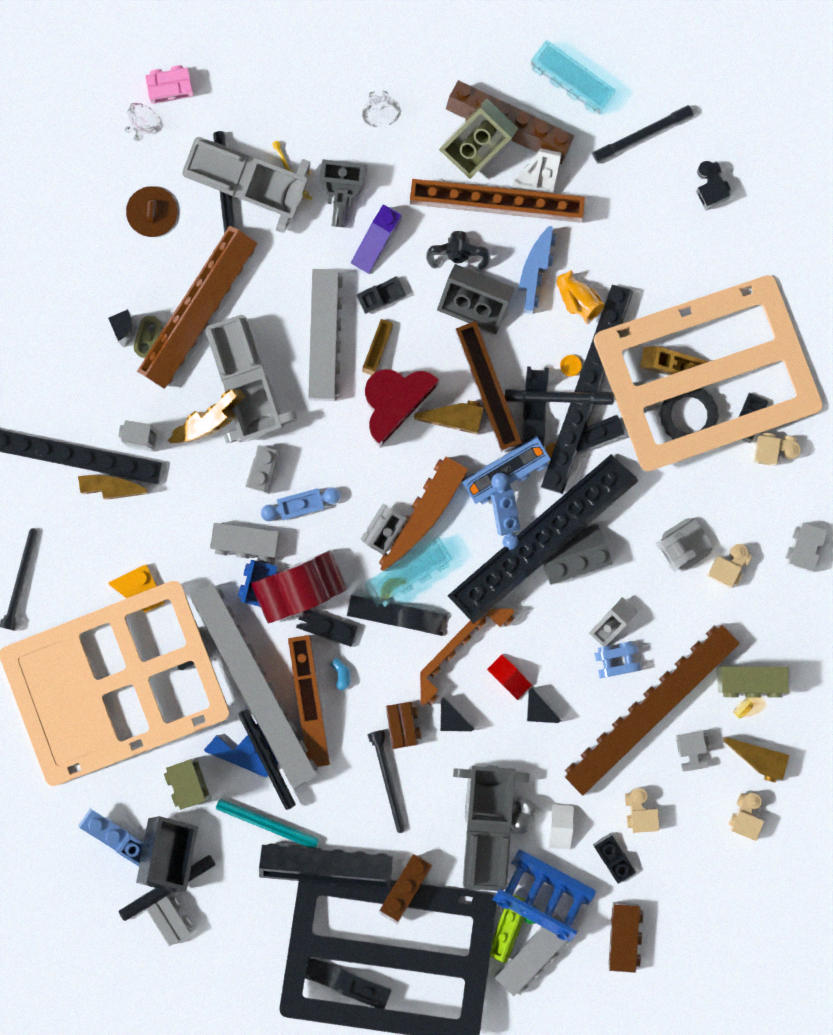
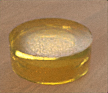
(743, 708)

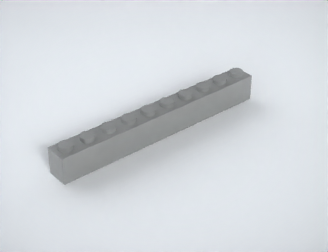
(253, 686)

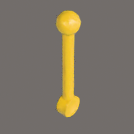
(276, 145)

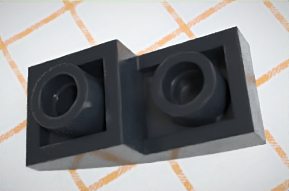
(614, 858)

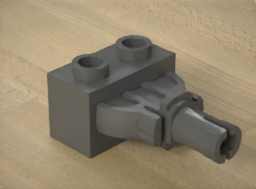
(342, 182)

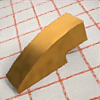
(109, 486)

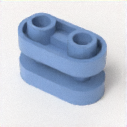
(606, 654)

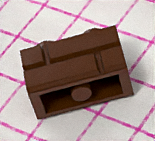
(402, 725)

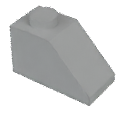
(613, 622)

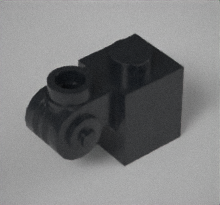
(715, 189)

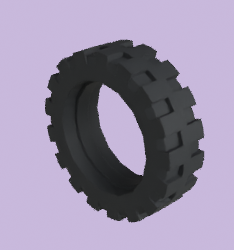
(700, 394)

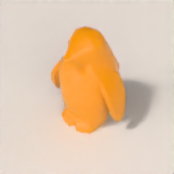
(579, 297)

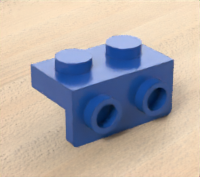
(254, 572)

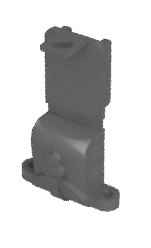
(488, 824)

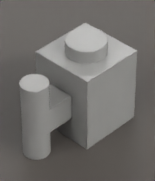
(691, 745)

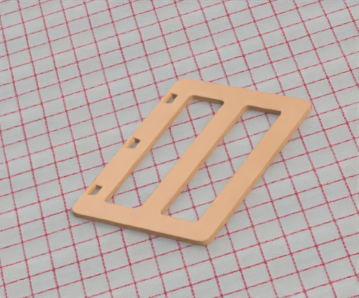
(633, 399)

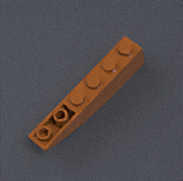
(426, 509)
(308, 699)

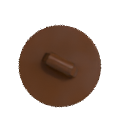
(151, 211)

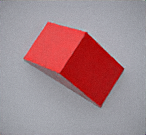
(509, 677)

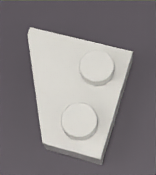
(540, 172)

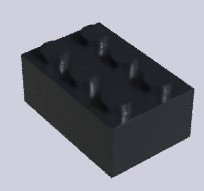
(167, 854)

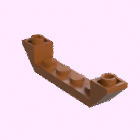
(427, 689)

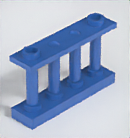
(562, 884)

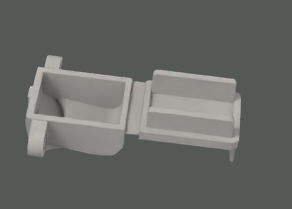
(247, 178)
(243, 370)

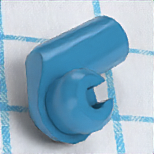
(344, 674)

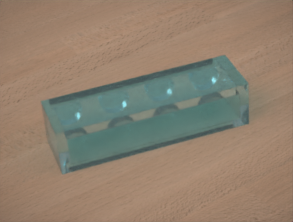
(572, 77)
(408, 572)

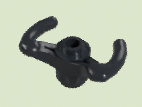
(458, 251)

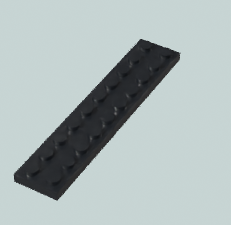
(543, 538)

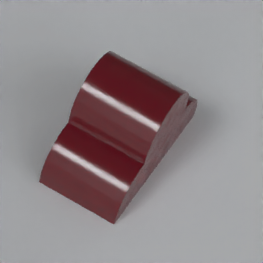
(395, 399)
(299, 587)

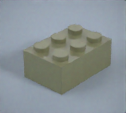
(478, 139)
(752, 681)
(187, 783)

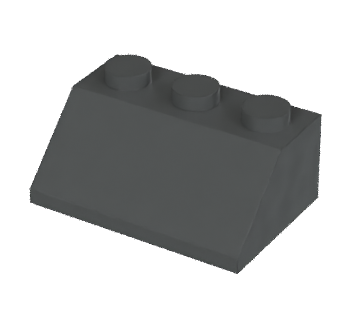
(475, 298)
(579, 556)

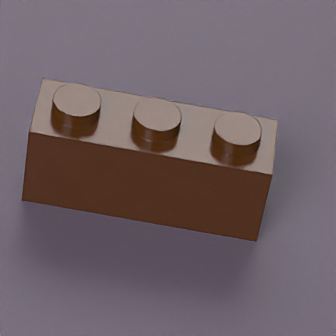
(405, 889)
(625, 937)

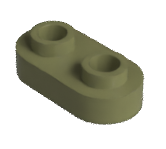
(145, 336)

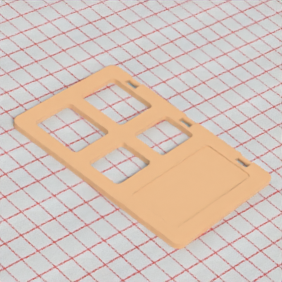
(65, 701)

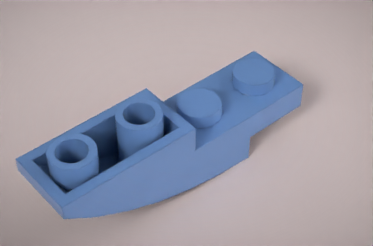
(537, 261)
(112, 835)

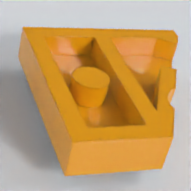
(135, 583)

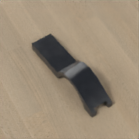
(535, 412)
(396, 615)
(347, 983)

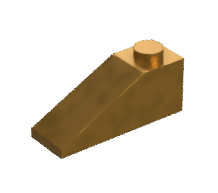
(667, 361)
(460, 416)
(762, 760)

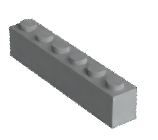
(323, 335)

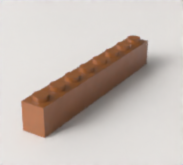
(497, 200)
(197, 307)

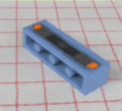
(515, 464)

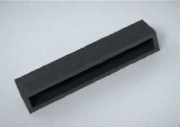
(325, 866)

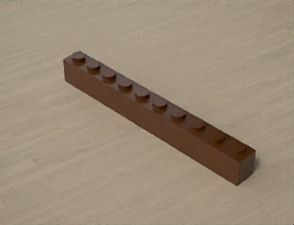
(651, 710)

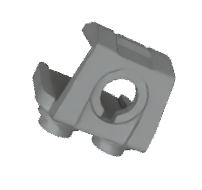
(684, 544)

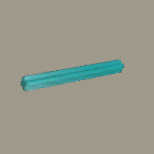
(266, 823)

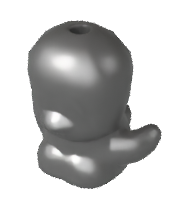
(524, 816)

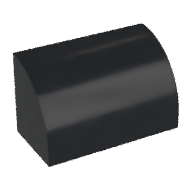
(123, 327)

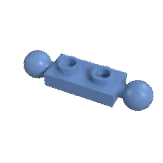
(300, 504)
(505, 510)

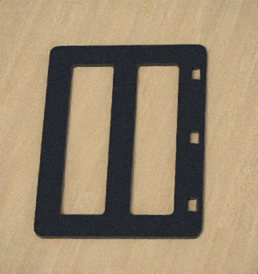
(471, 968)

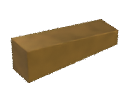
(377, 347)

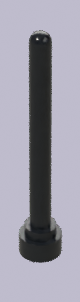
(9, 620)
(377, 740)

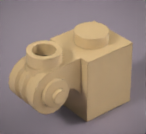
(768, 448)
(728, 572)
(640, 818)
(743, 821)

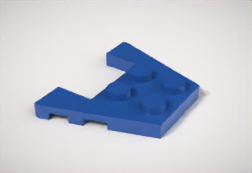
(243, 755)

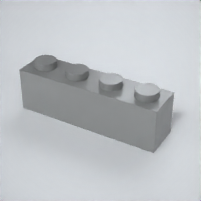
(530, 959)

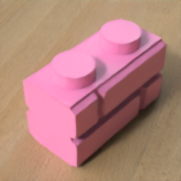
(169, 84)

